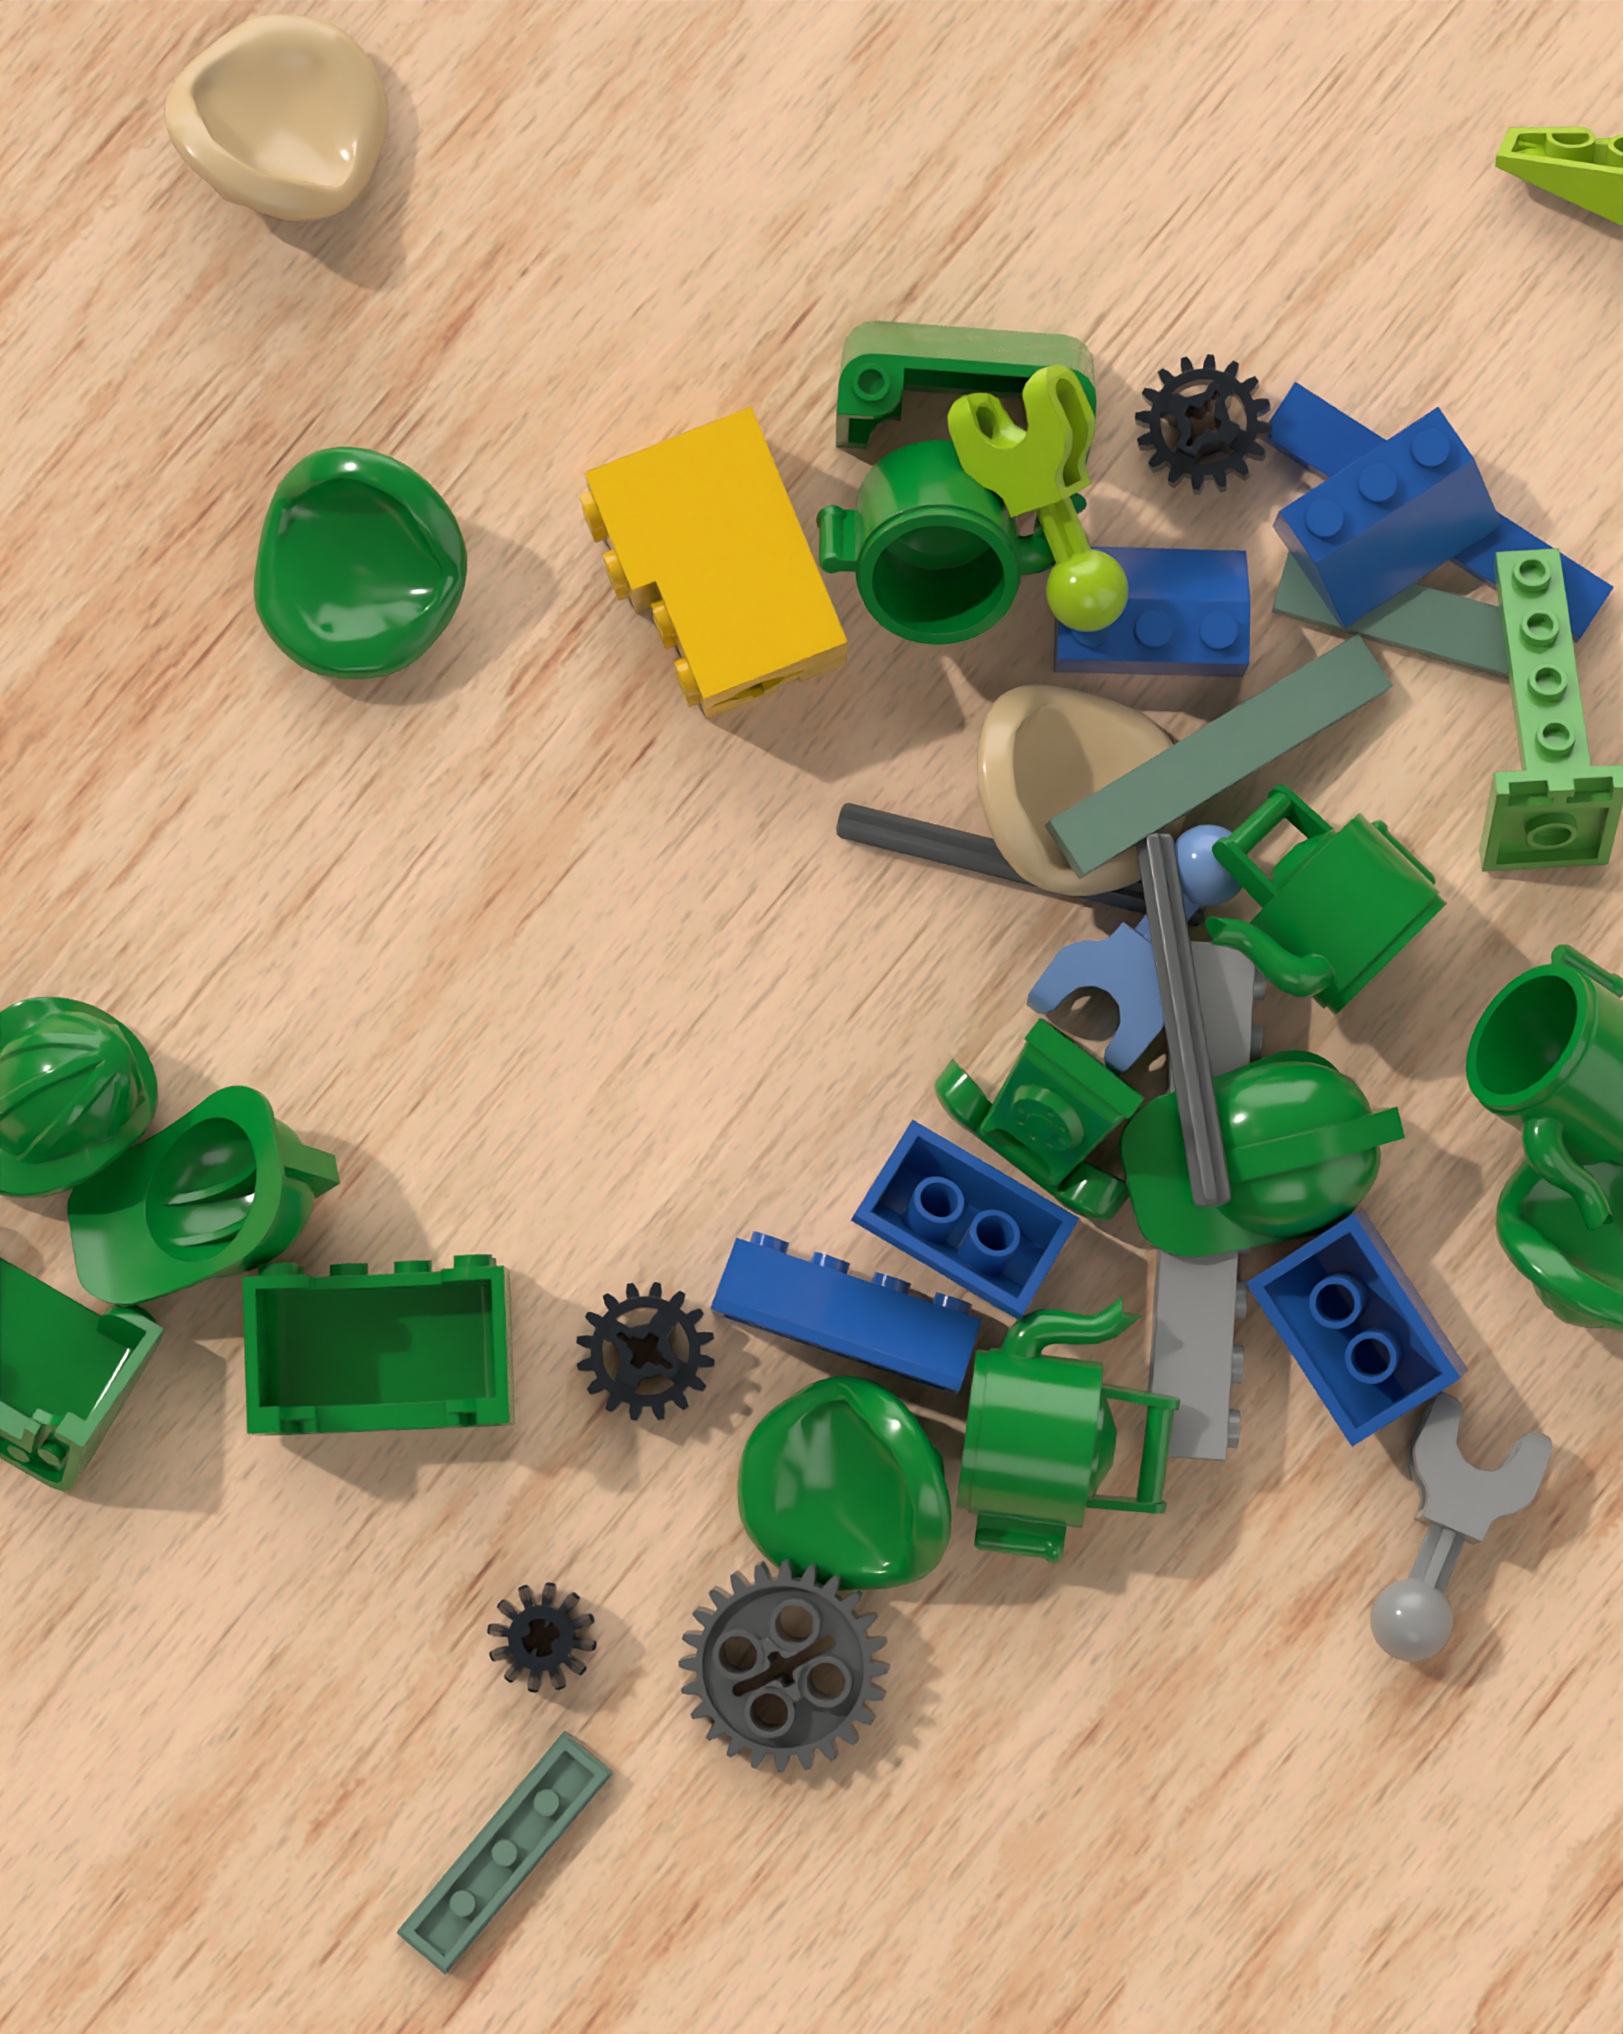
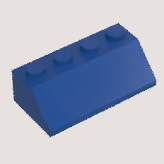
(845, 1314)

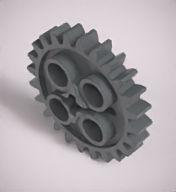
(756, 1615)

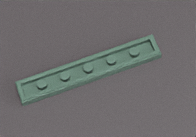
(1218, 756)

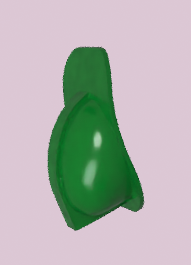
(1295, 1154)
(196, 1201)

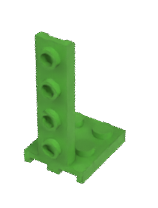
(1559, 804)

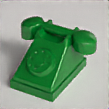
(1049, 1118)

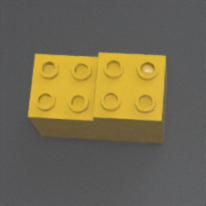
(719, 559)

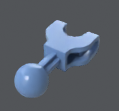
(1126, 958)

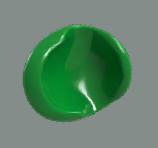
(70, 1094)

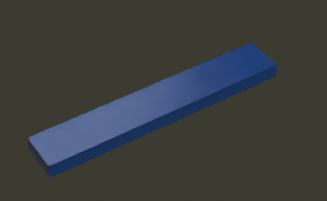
(1330, 440)

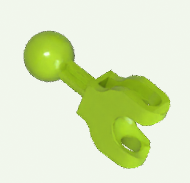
(1040, 473)

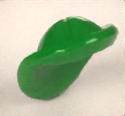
(357, 564)
(1547, 1241)
(845, 1485)

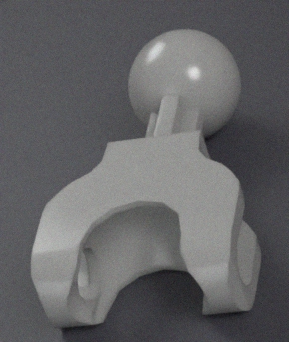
(1458, 1505)

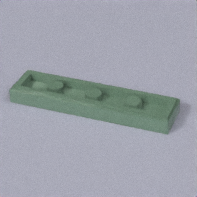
(1413, 620)
(504, 1852)

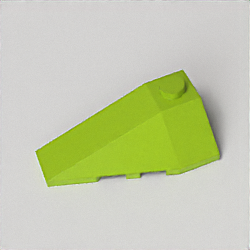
(1568, 165)

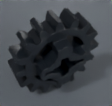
(1180, 409)
(662, 1326)

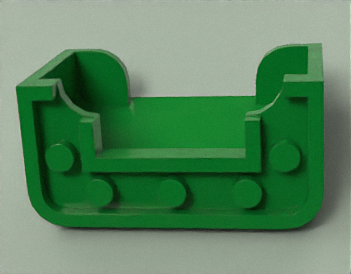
(897, 356)
(63, 1375)

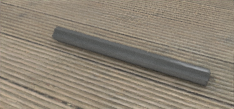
(958, 850)
(1183, 1021)

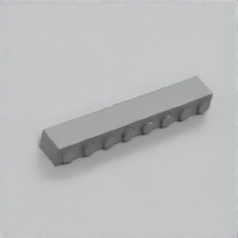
(1201, 1295)

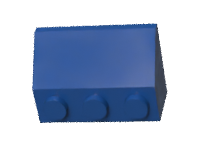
(1388, 518)
(1180, 617)
(965, 1219)
(1357, 1327)

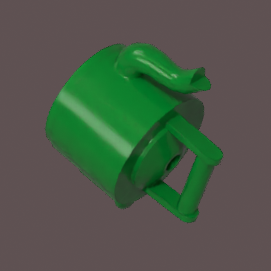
(931, 546)
(1331, 904)
(1554, 1071)
(1048, 1438)

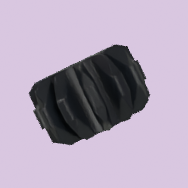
(523, 1627)

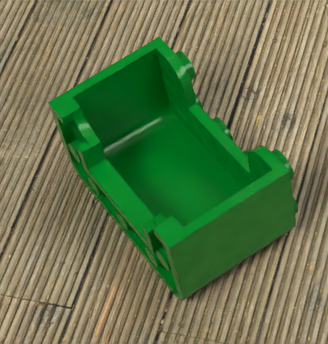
(378, 1348)

